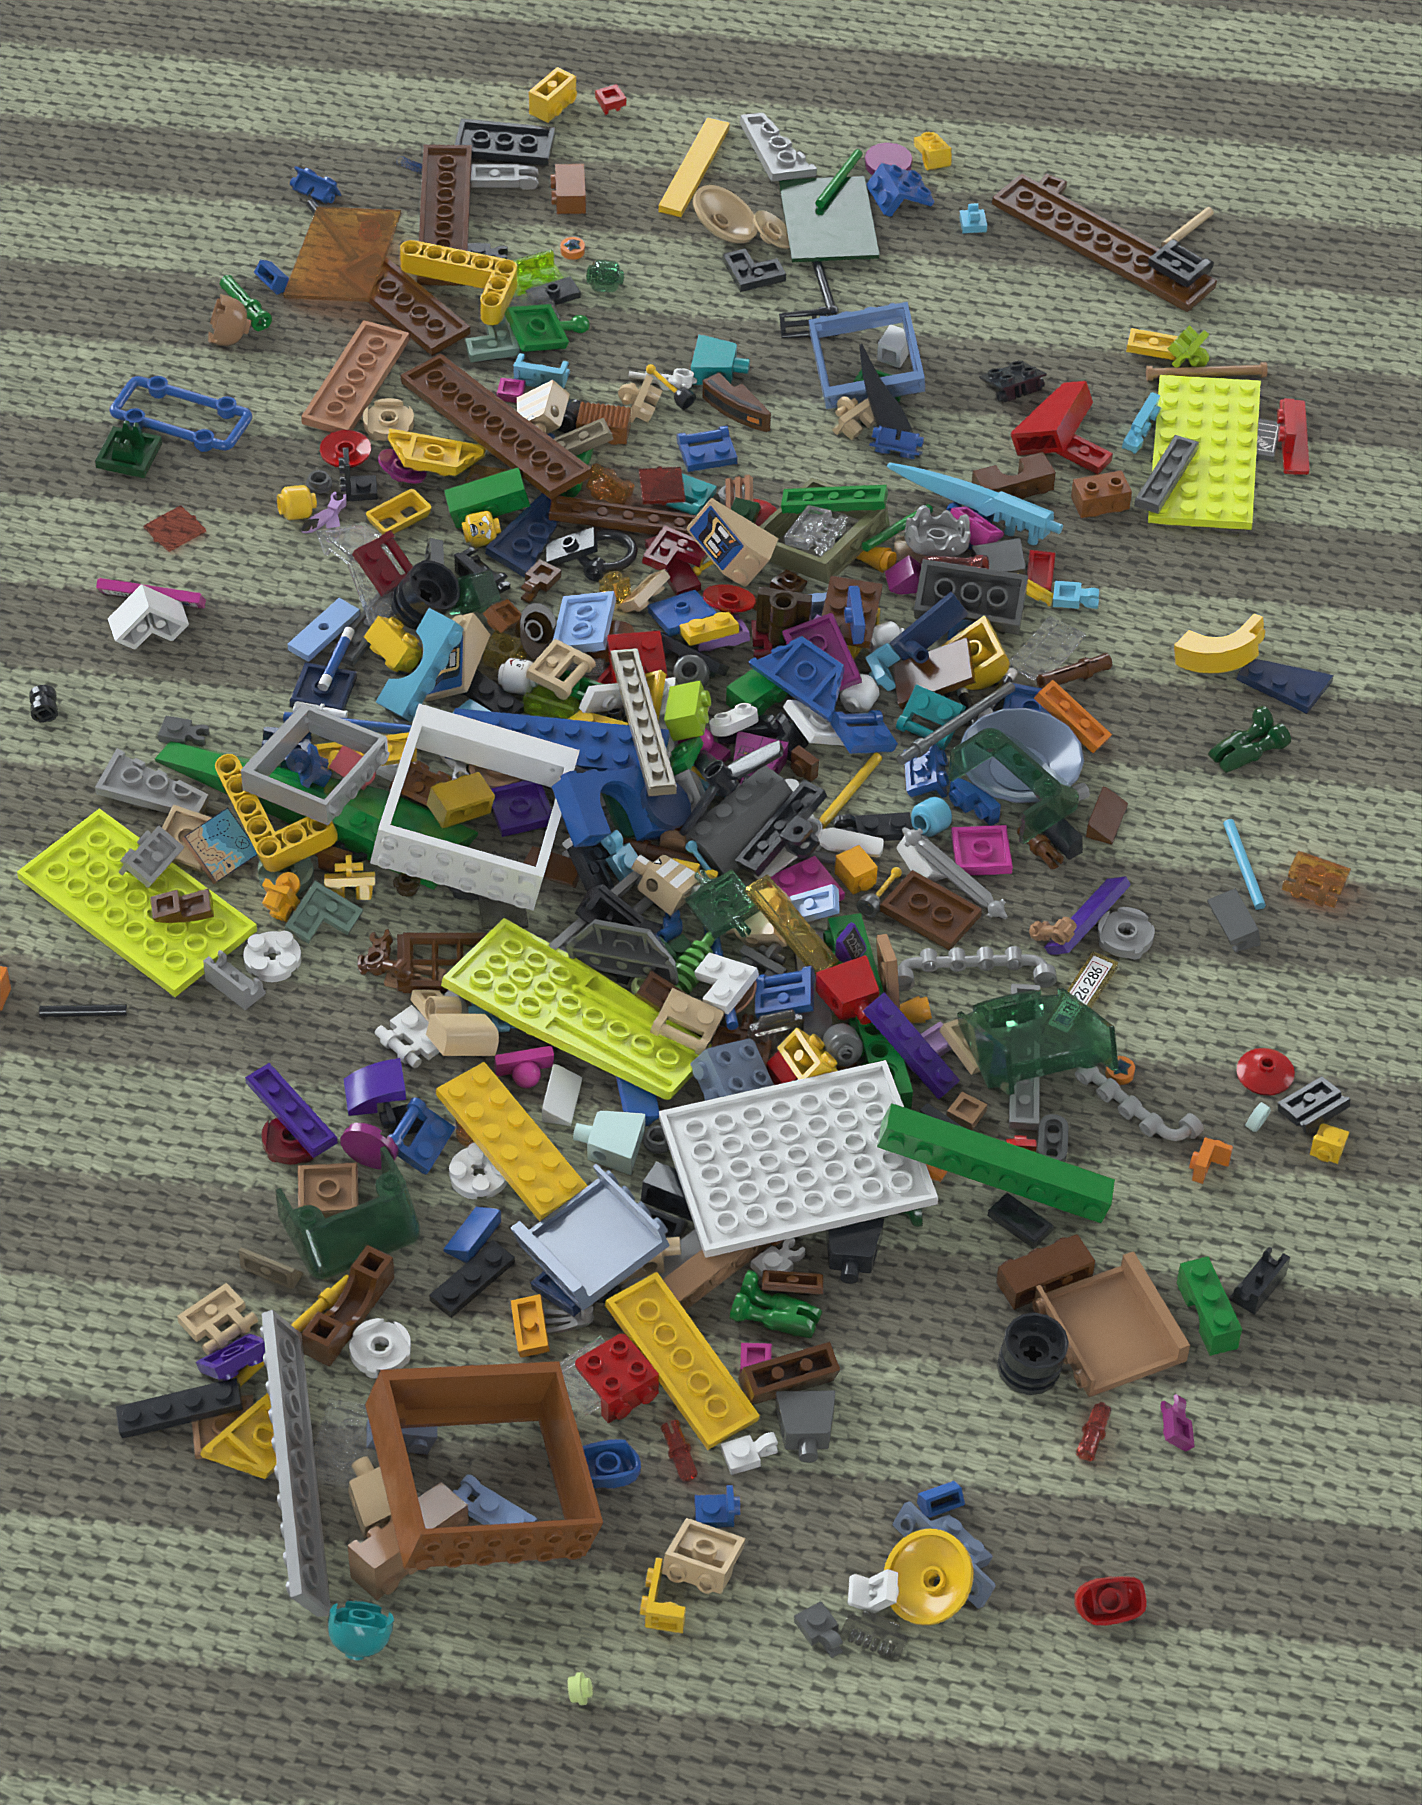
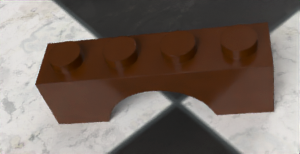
(366, 1283)

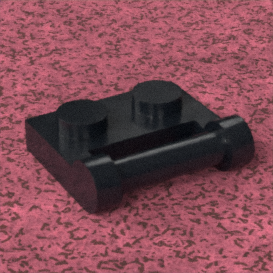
(1180, 263)

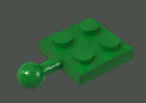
(539, 328)

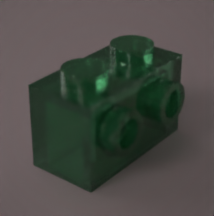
(477, 593)

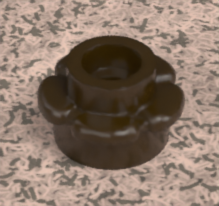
(406, 888)

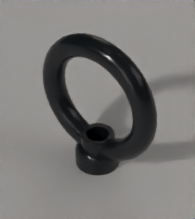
(596, 568)

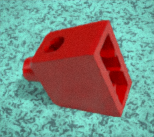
(848, 988)

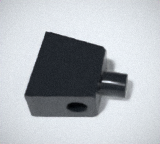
(854, 1248)

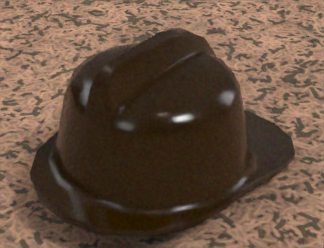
(535, 629)

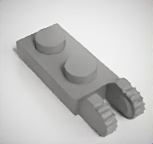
(504, 176)

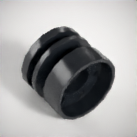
(424, 587)
(1032, 1353)

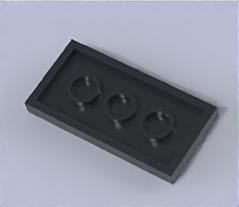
(507, 141)

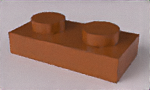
(502, 616)

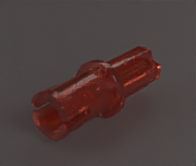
(1093, 1431)
(679, 1451)

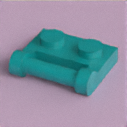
(696, 495)
(932, 707)

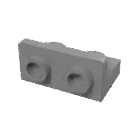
(152, 856)

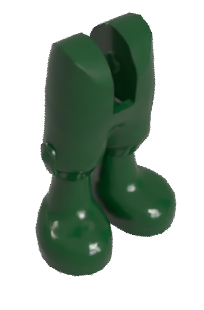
(1237, 748)

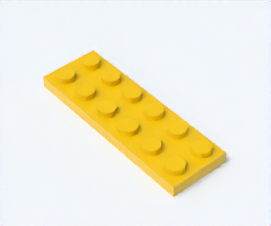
(511, 1140)
(683, 1359)

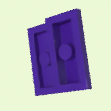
(374, 1085)

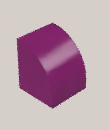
(904, 576)

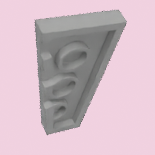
(773, 150)

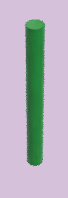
(839, 178)
(889, 532)

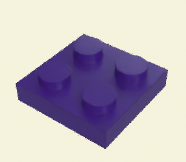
(520, 807)
(226, 1361)

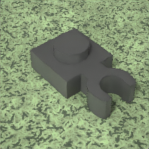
(181, 731)

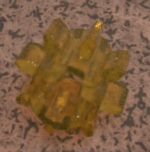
(615, 582)

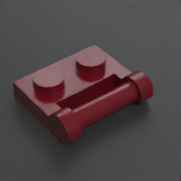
(379, 566)

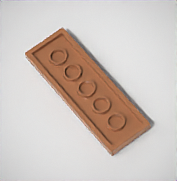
(355, 377)

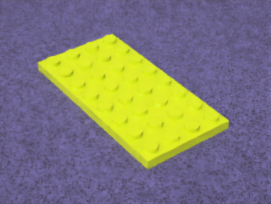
(1221, 475)
(84, 883)

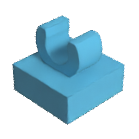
(973, 219)

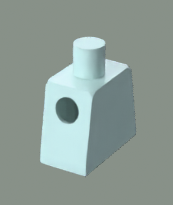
(613, 1139)

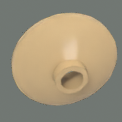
(771, 229)

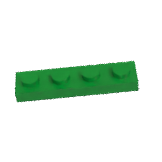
(835, 498)

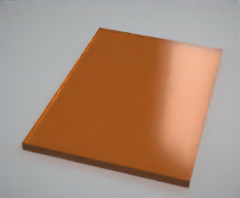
(342, 254)

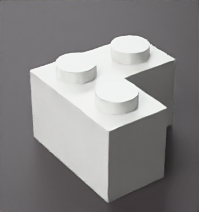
(145, 614)

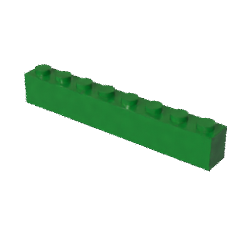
(996, 1163)

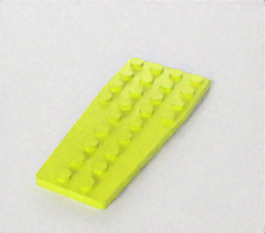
(570, 1008)

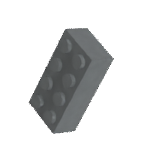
(979, 590)

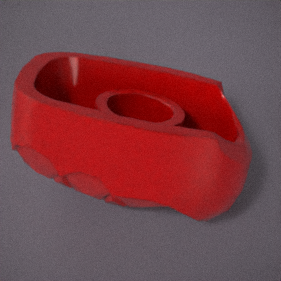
(1110, 1600)

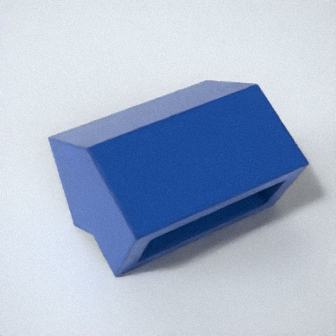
(267, 268)
(941, 1491)

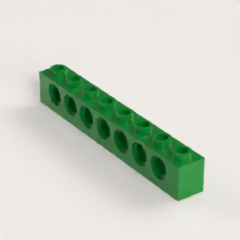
(875, 1045)

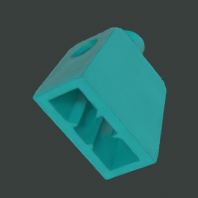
(716, 357)

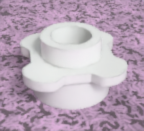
(682, 378)

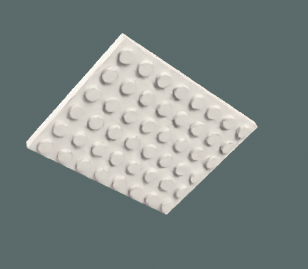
(792, 1159)

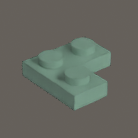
(497, 344)
(322, 905)

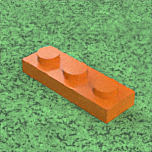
(1071, 713)

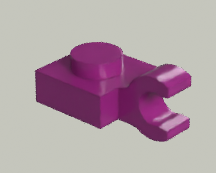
(1177, 1427)

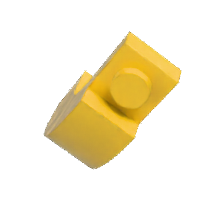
(1223, 653)

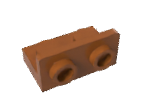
(419, 782)

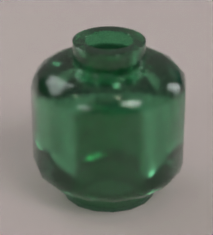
(604, 276)

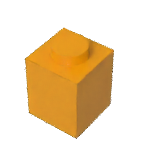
(856, 869)

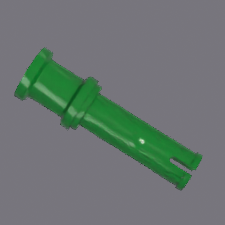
(253, 306)

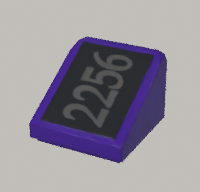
(849, 944)

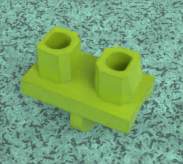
(1188, 347)

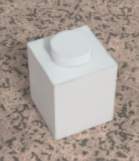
(893, 347)

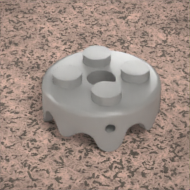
(937, 535)

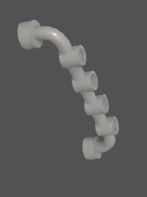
(1043, 974)
(1129, 1106)

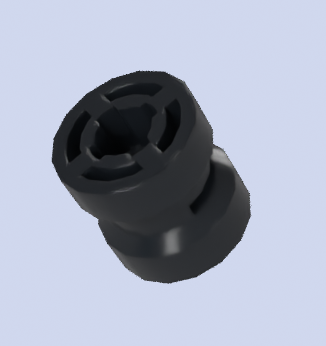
(43, 703)

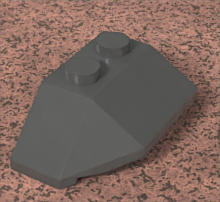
(623, 951)

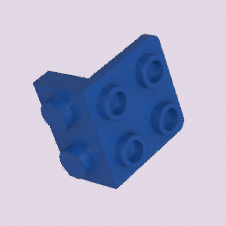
(892, 185)

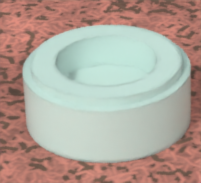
(1258, 1117)

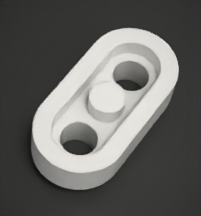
(734, 720)

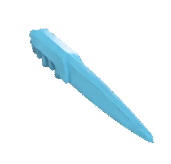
(986, 501)

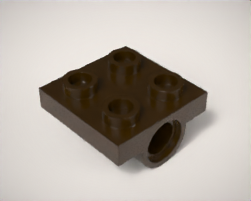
(780, 611)

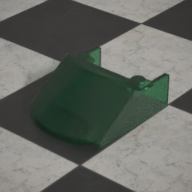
(1036, 1036)

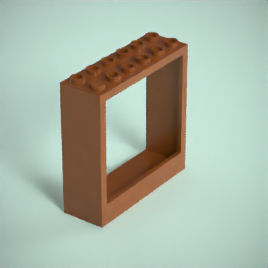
(483, 1397)

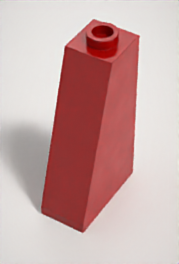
(1053, 421)

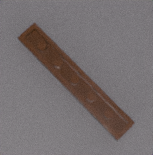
(616, 516)

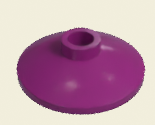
(393, 466)

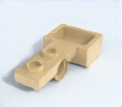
(451, 1030)

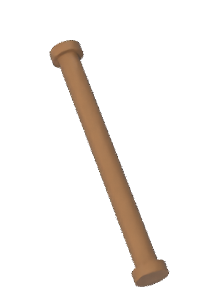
(1261, 370)

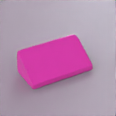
(981, 530)

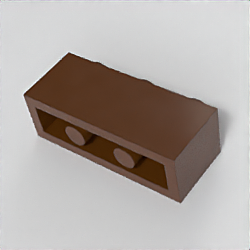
(1051, 1267)
(789, 1373)

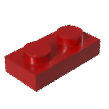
(1087, 454)

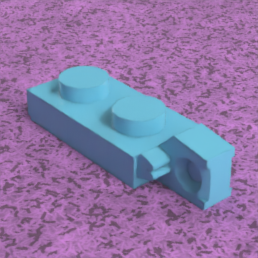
(1142, 424)

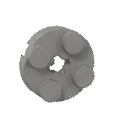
(1121, 945)

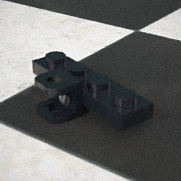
(785, 829)

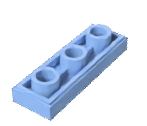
(323, 629)

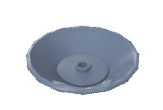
(1042, 735)

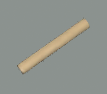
(1190, 226)

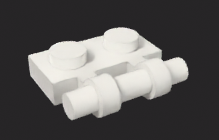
(412, 1027)

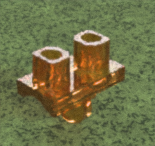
(608, 486)

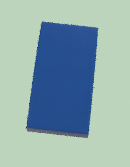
(971, 797)

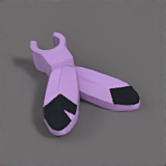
(327, 516)

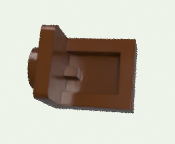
(330, 856)

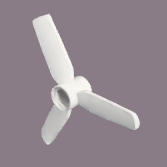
(830, 839)

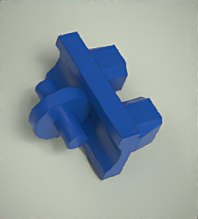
(309, 766)

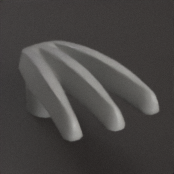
(567, 1321)

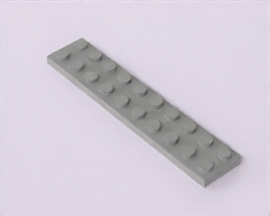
(295, 1465)

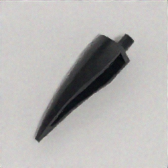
(884, 406)

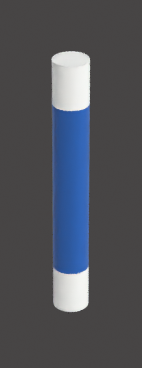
(336, 658)

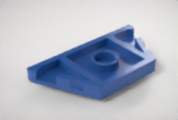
(804, 674)

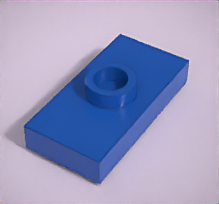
(854, 614)

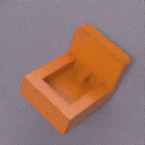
(1210, 1151)

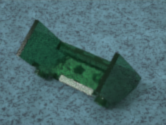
(1055, 794)
(335, 1242)

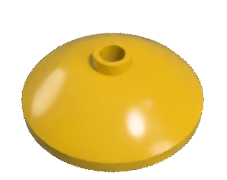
(919, 1561)

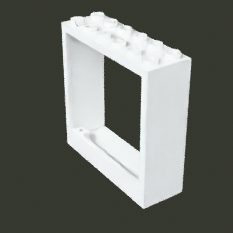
(456, 864)

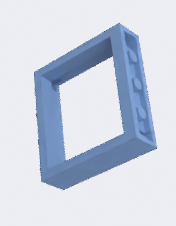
(859, 320)

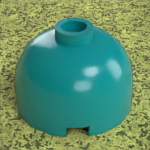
(359, 1629)

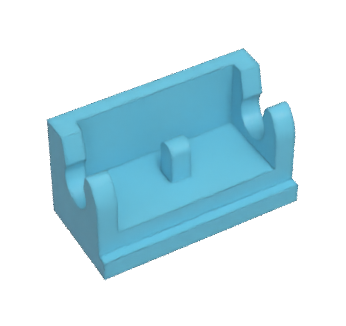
(540, 374)

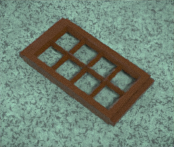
(405, 951)

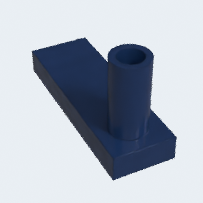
(928, 629)

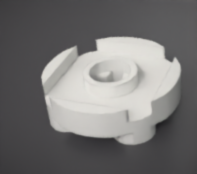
(272, 942)
(471, 1186)
(377, 1331)

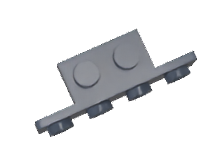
(912, 1519)

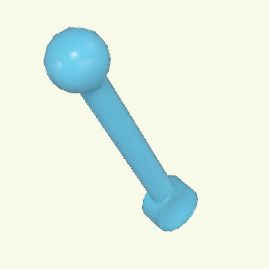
(691, 847)

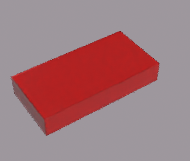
(1041, 568)

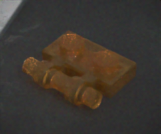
(1319, 873)

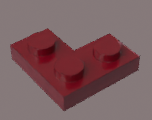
(672, 545)

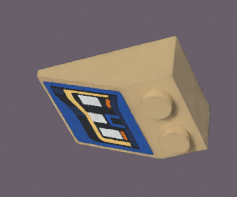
(732, 542)
(462, 660)

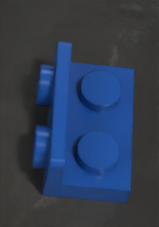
(927, 773)

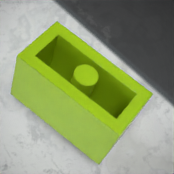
(687, 710)

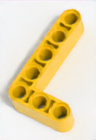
(468, 268)
(280, 842)

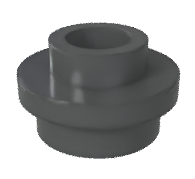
(319, 482)
(655, 1133)

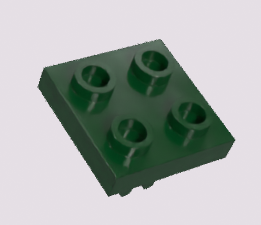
(128, 450)

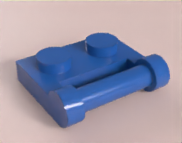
(710, 454)
(863, 738)
(782, 998)
(428, 1140)

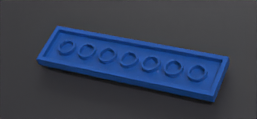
(599, 743)

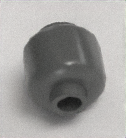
(689, 665)
(843, 1044)

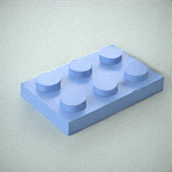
(585, 620)

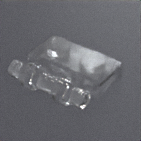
(809, 528)

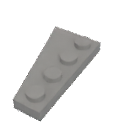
(139, 785)

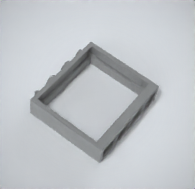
(284, 740)

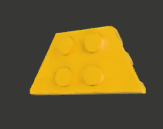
(434, 453)
(246, 1442)

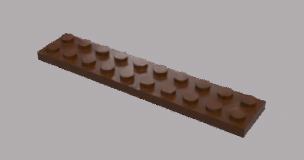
(1096, 239)
(496, 426)

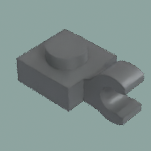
(820, 1626)

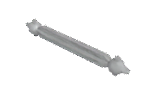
(954, 873)

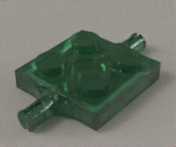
(721, 904)

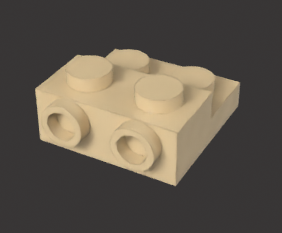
(702, 1556)

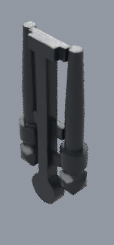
(821, 311)

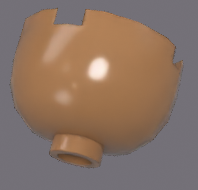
(228, 321)

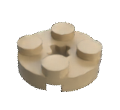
(375, 418)

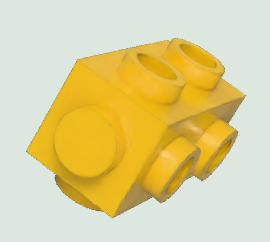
(394, 644)

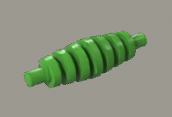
(690, 961)

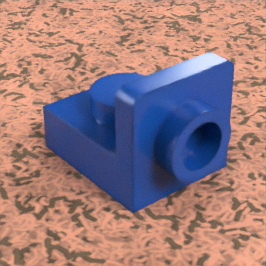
(718, 1509)

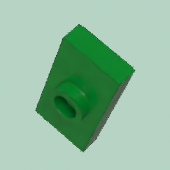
(685, 754)

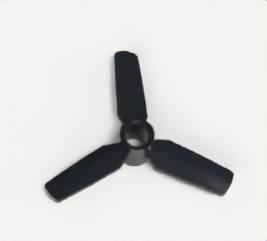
(724, 778)

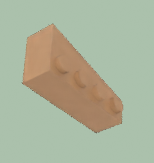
(378, 1561)

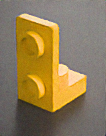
(660, 1616)

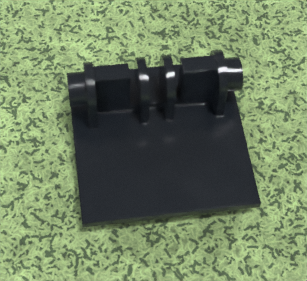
(1015, 380)

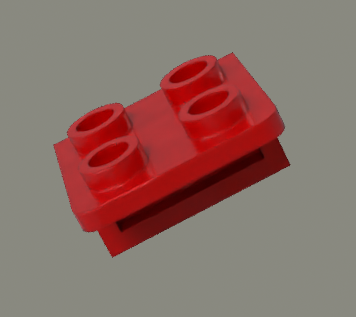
(619, 1376)

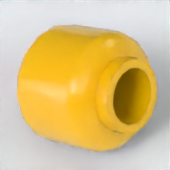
(296, 502)

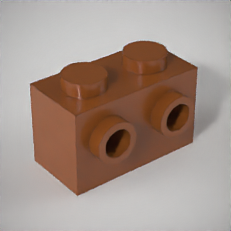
(1101, 494)

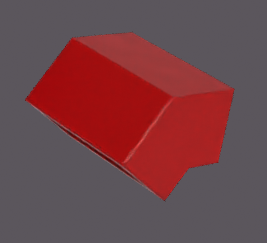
(780, 1070)

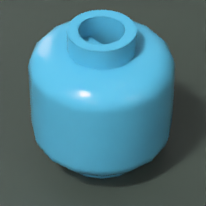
(931, 816)

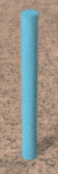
(1244, 864)

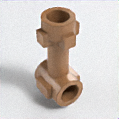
(1060, 932)

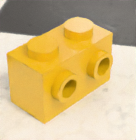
(552, 95)
(460, 799)
(806, 1055)

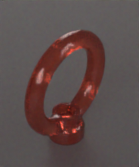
(978, 561)

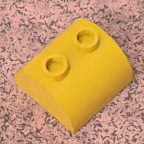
(987, 653)

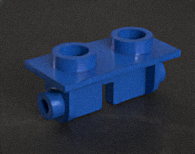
(323, 188)
(887, 441)

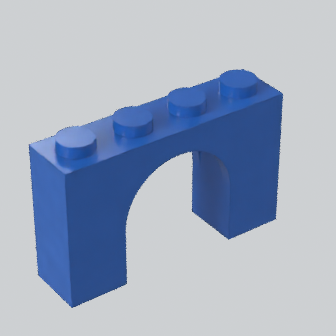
(581, 807)

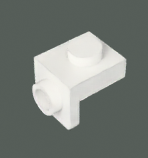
(874, 1592)

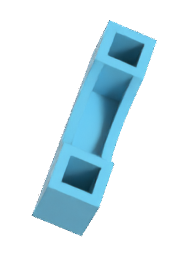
(439, 638)

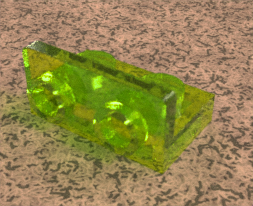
(536, 270)
(545, 703)

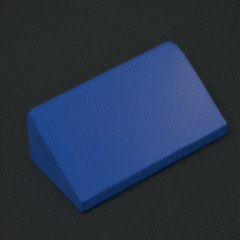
(638, 1101)
(473, 1233)

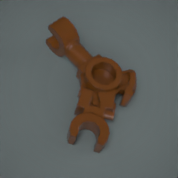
(378, 960)

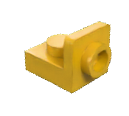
(1329, 1143)

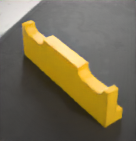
(1039, 593)

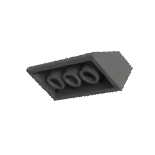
(738, 819)

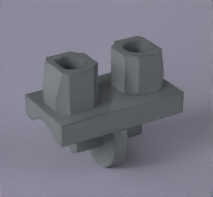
(765, 962)

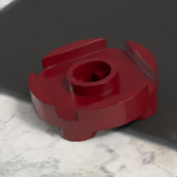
(278, 1148)

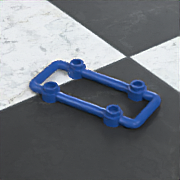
(203, 438)

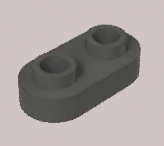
(1053, 1143)

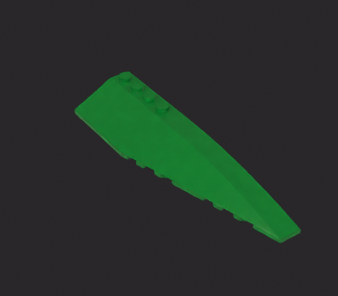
(355, 825)

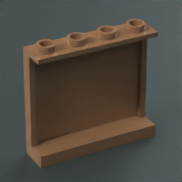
(1114, 1327)

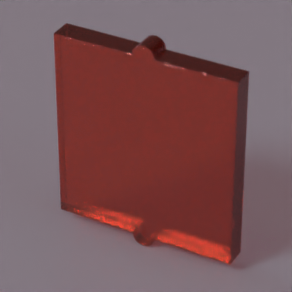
(661, 485)
(174, 528)

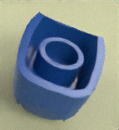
(612, 1463)

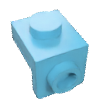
(879, 662)

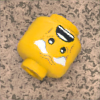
(480, 528)

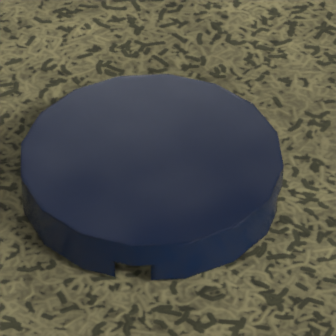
(667, 810)

